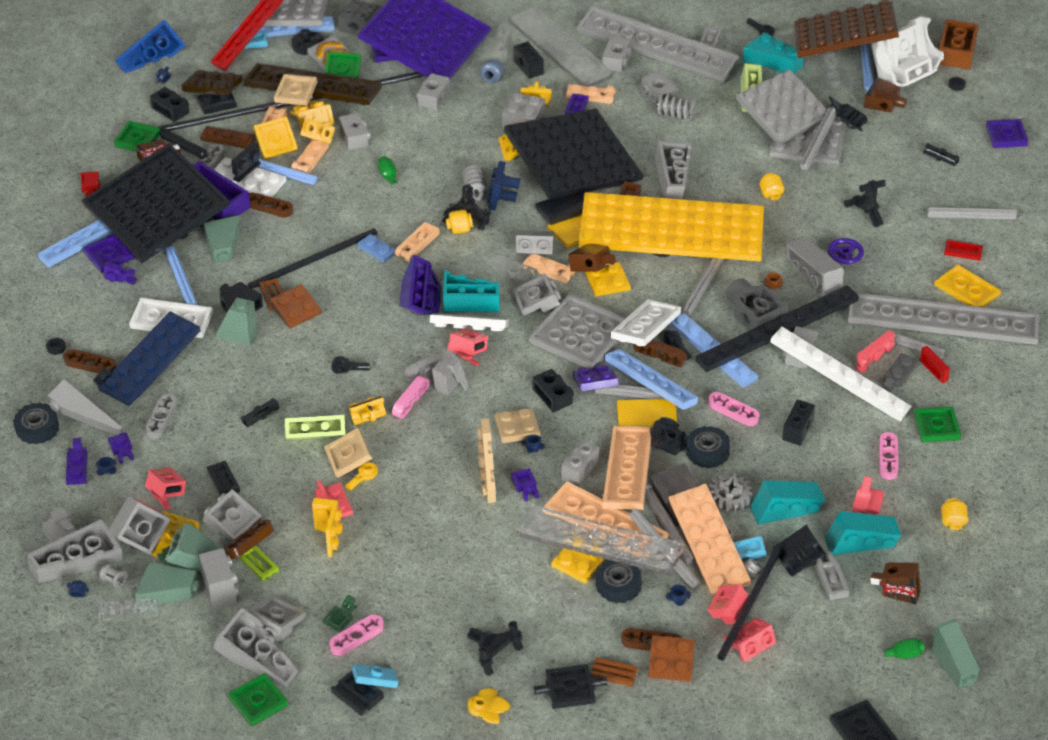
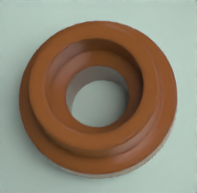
(773, 280)

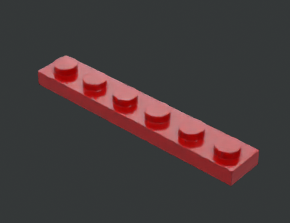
(245, 33)

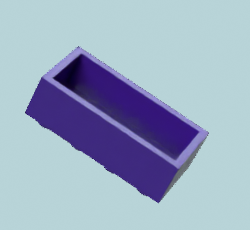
(234, 193)

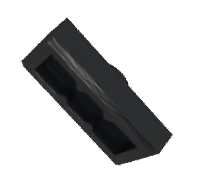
(223, 478)

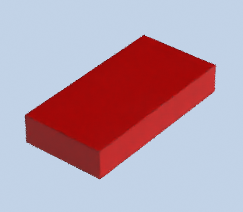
(963, 250)
(934, 364)

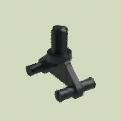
(868, 201)
(468, 203)
(492, 644)

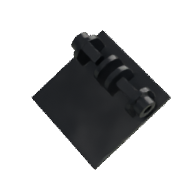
(849, 114)
(800, 550)

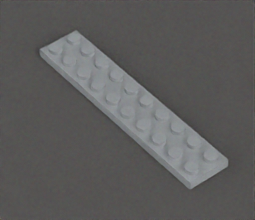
(659, 44)
(945, 318)

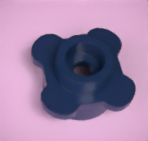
(163, 75)
(533, 443)
(103, 462)
(77, 588)
(678, 590)

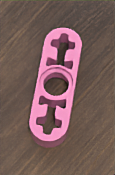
(412, 394)
(729, 402)
(892, 450)
(359, 627)

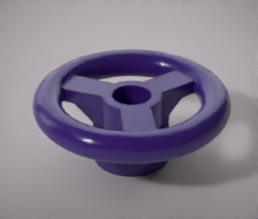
(845, 253)

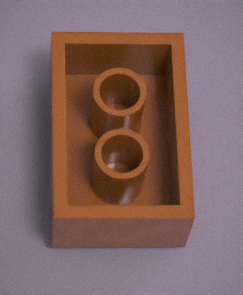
(958, 43)

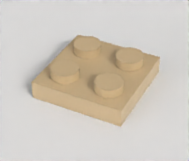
(295, 89)
(516, 425)
(348, 452)

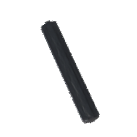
(183, 143)

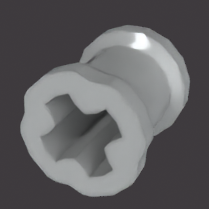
(113, 575)

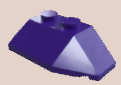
(420, 288)

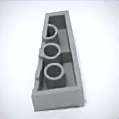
(672, 167)
(815, 266)
(75, 553)

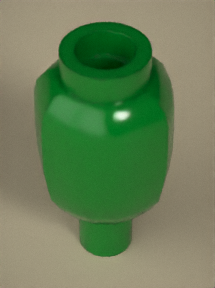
(387, 169)
(906, 649)

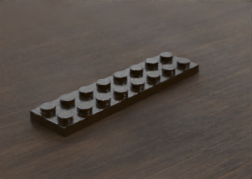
(328, 85)

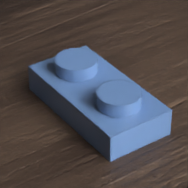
(376, 248)

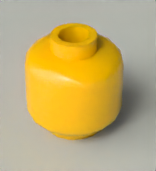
(771, 186)
(459, 221)
(954, 513)

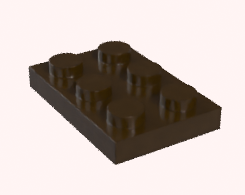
(212, 82)

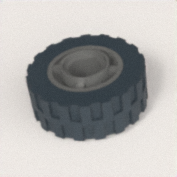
(36, 423)
(708, 447)
(618, 581)

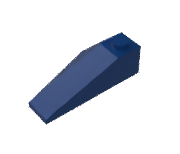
(153, 46)

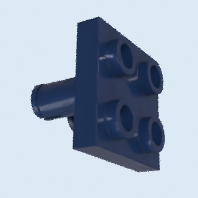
(497, 184)

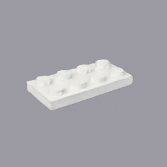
(258, 181)
(151, 312)
(462, 321)
(645, 322)

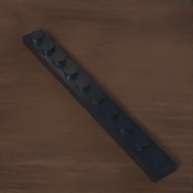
(762, 334)

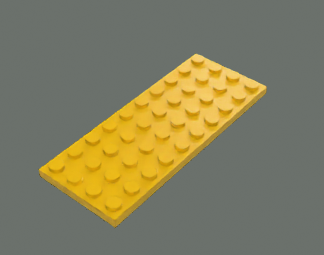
(673, 226)

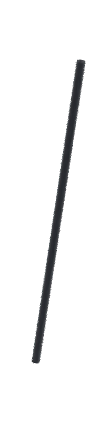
(226, 115)

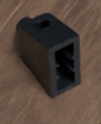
(239, 290)

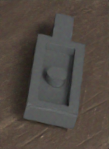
(899, 372)

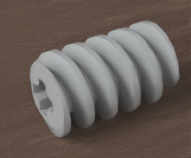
(676, 108)
(475, 177)

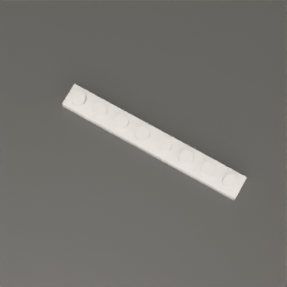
(840, 374)

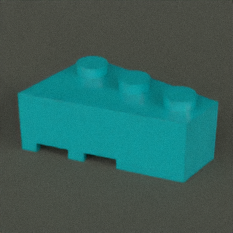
(773, 54)
(470, 295)
(786, 500)
(861, 532)

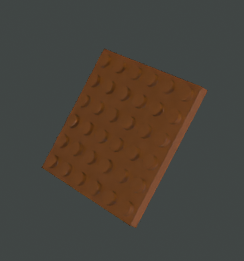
(845, 28)

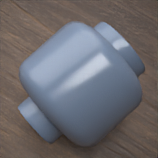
(492, 71)

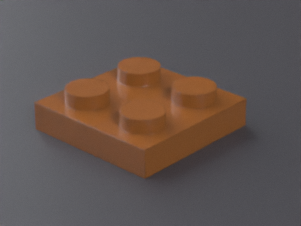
(295, 306)
(671, 658)

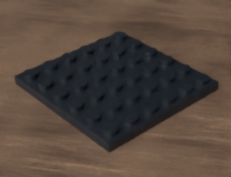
(573, 153)
(155, 203)

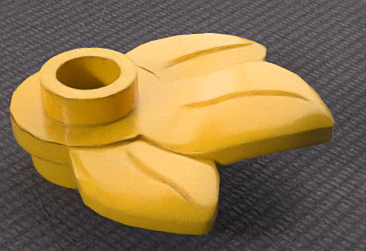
(488, 705)

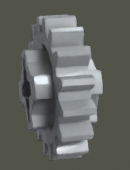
(731, 492)

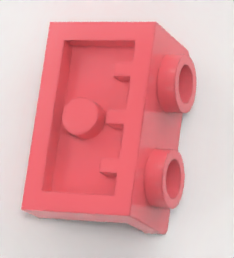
(334, 492)
(753, 638)

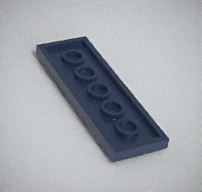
(149, 358)

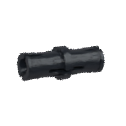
(941, 154)
(269, 407)

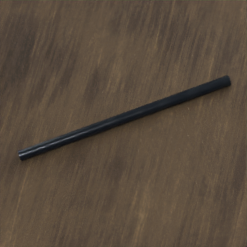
(313, 258)
(750, 602)

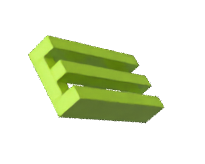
(267, 573)

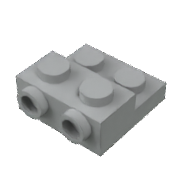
(537, 294)
(230, 515)
(277, 616)

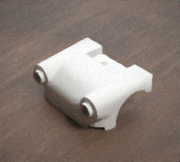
(908, 56)

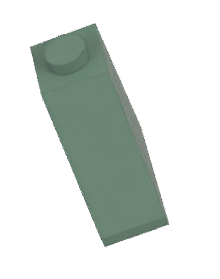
(222, 237)
(239, 322)
(187, 546)
(167, 583)
(955, 654)

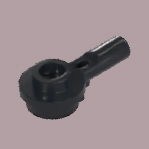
(768, 29)
(673, 339)
(343, 365)

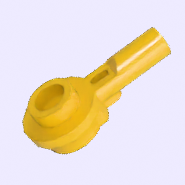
(366, 471)

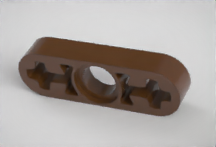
(279, 208)
(671, 354)
(71, 361)
(249, 539)
(646, 634)

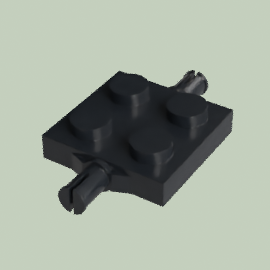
(570, 686)

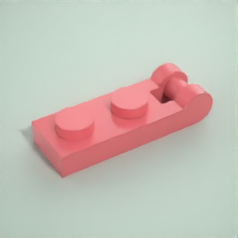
(875, 350)

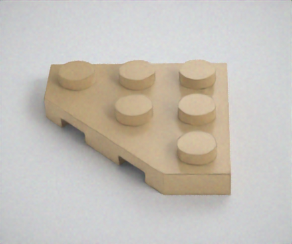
(485, 461)

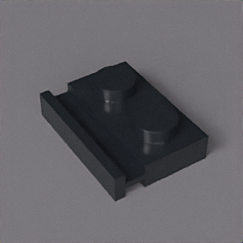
(214, 103)
(246, 162)
(356, 695)

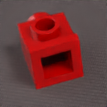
(90, 182)

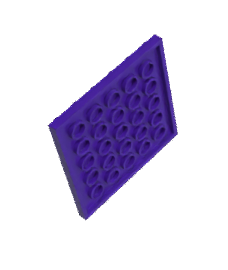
(425, 35)

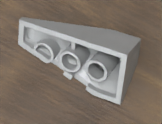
(76, 406)
(251, 647)

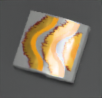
(320, 51)

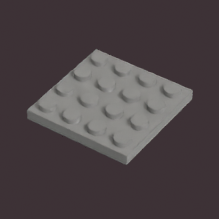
(299, 13)
(783, 106)
(828, 152)
(578, 332)

